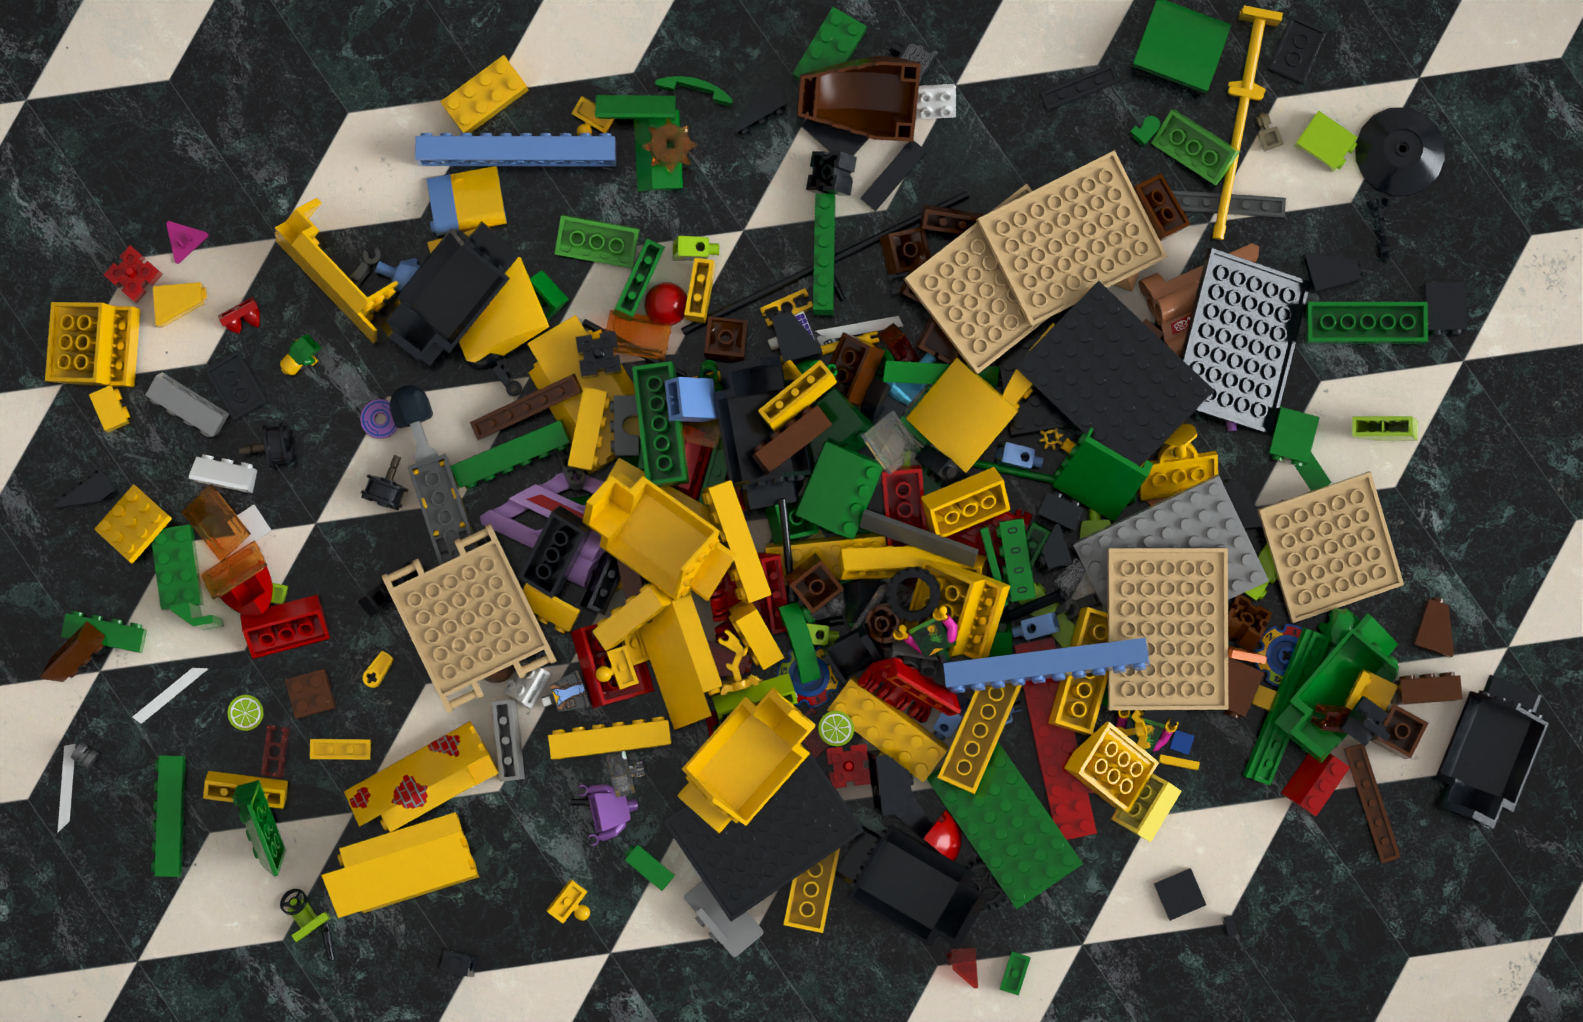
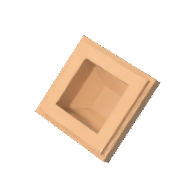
(1128, 283)

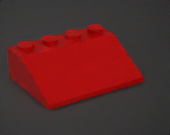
(591, 657)

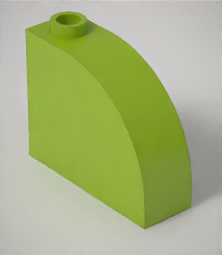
(1385, 428)

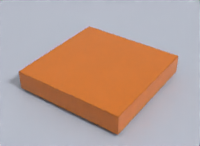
(1244, 654)

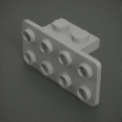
(733, 935)

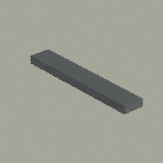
(1239, 204)
(919, 538)

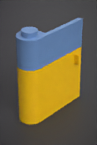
(465, 200)

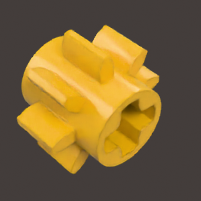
(1053, 443)

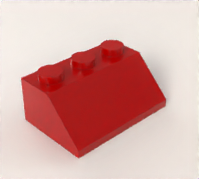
(1315, 782)

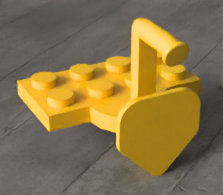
(1178, 470)

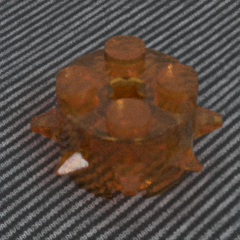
(669, 157)

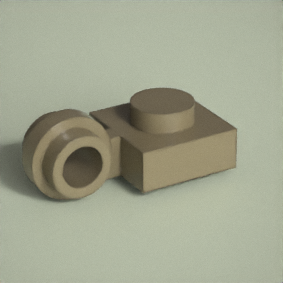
(1270, 137)

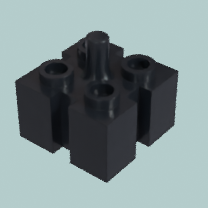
(831, 173)
(598, 355)

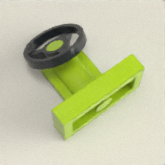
(302, 914)

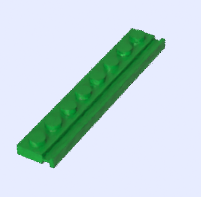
(1272, 739)

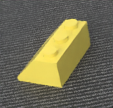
(1149, 809)

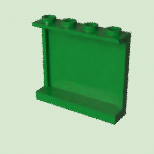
(1100, 477)

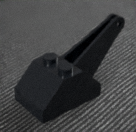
(893, 794)

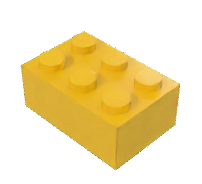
(755, 634)

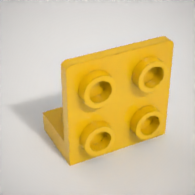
(1372, 687)

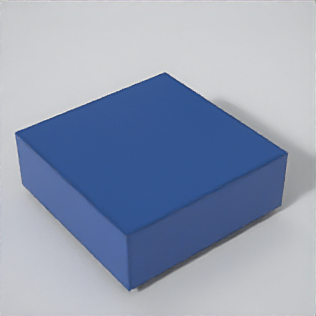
(1181, 742)

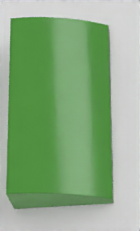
(1195, 147)
(597, 241)

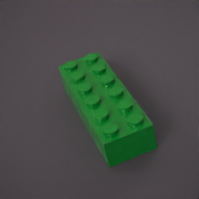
(1366, 322)
(660, 439)

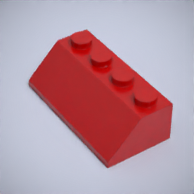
(285, 627)

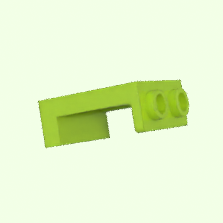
(1327, 141)

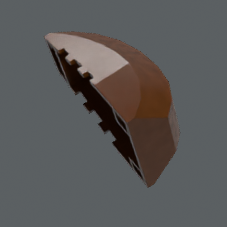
(864, 97)

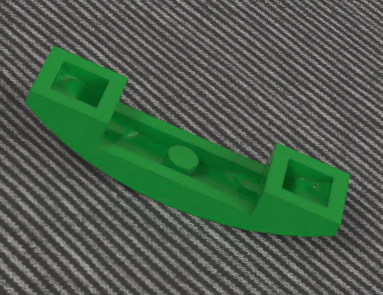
(670, 83)
(800, 641)

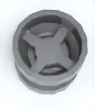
(84, 755)

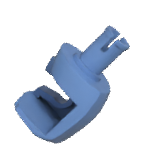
(401, 274)

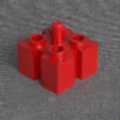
(133, 274)
(848, 766)

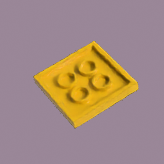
(133, 523)

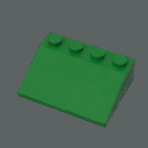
(839, 489)
(260, 825)

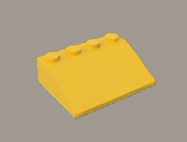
(1112, 766)

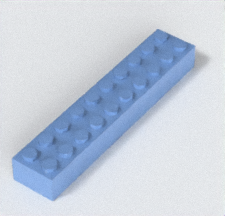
(515, 150)
(1046, 664)

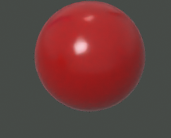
(665, 303)

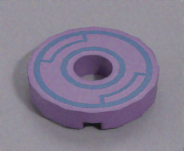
(368, 419)

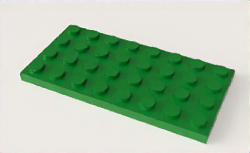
(1010, 830)

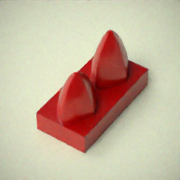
(247, 310)

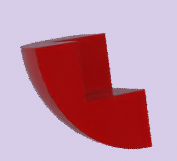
(252, 595)
(945, 836)

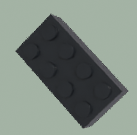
(555, 552)

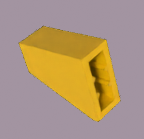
(177, 301)

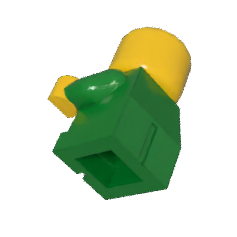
(301, 353)

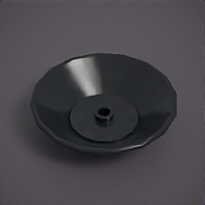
(1388, 167)

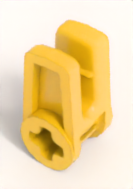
(380, 667)

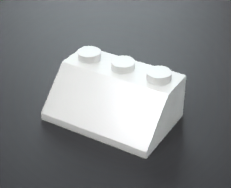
(223, 473)

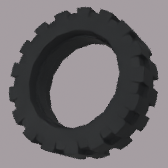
(928, 578)

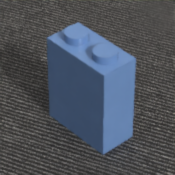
(690, 399)

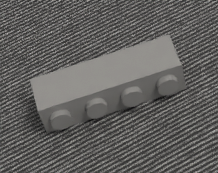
(187, 405)
(508, 740)

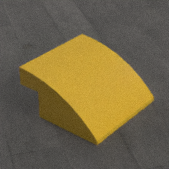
(508, 319)
(92, 344)
(961, 414)
(972, 603)

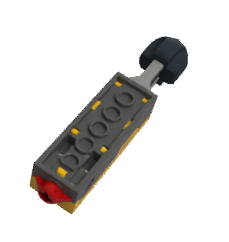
(432, 477)

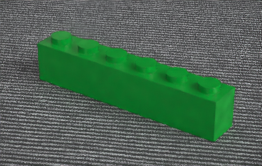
(824, 254)
(511, 453)
(170, 816)

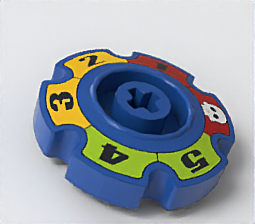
(1272, 645)
(815, 691)

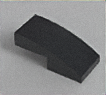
(873, 399)

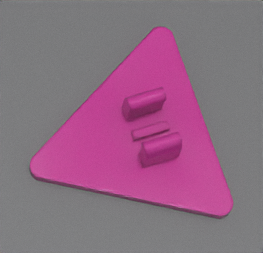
(184, 240)

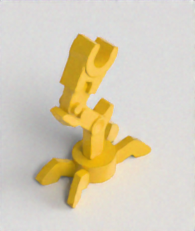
(739, 683)
(1140, 729)

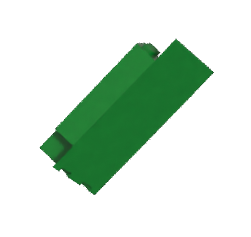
(1363, 647)

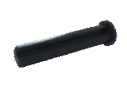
(1035, 605)

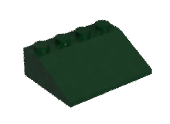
(846, 426)

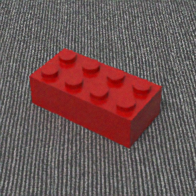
(902, 498)

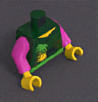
(932, 636)
(1157, 733)

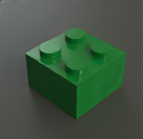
(798, 526)

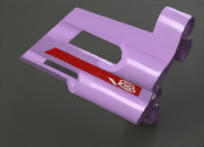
(544, 500)

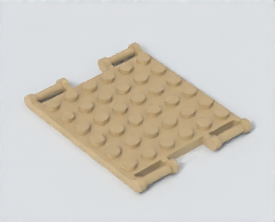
(468, 618)

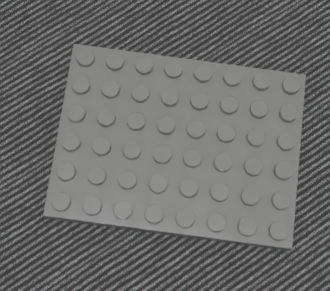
(1188, 519)

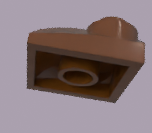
(725, 339)

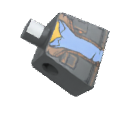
(567, 694)

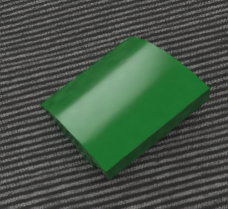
(1181, 45)

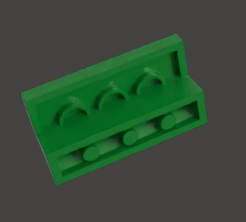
(635, 107)
(658, 176)
(192, 614)

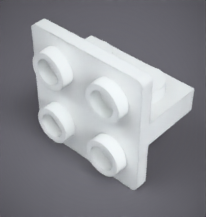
(936, 101)
(529, 687)

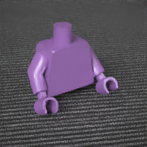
(608, 811)

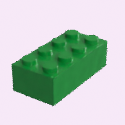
(832, 43)
(177, 567)

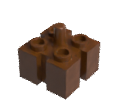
(1246, 622)

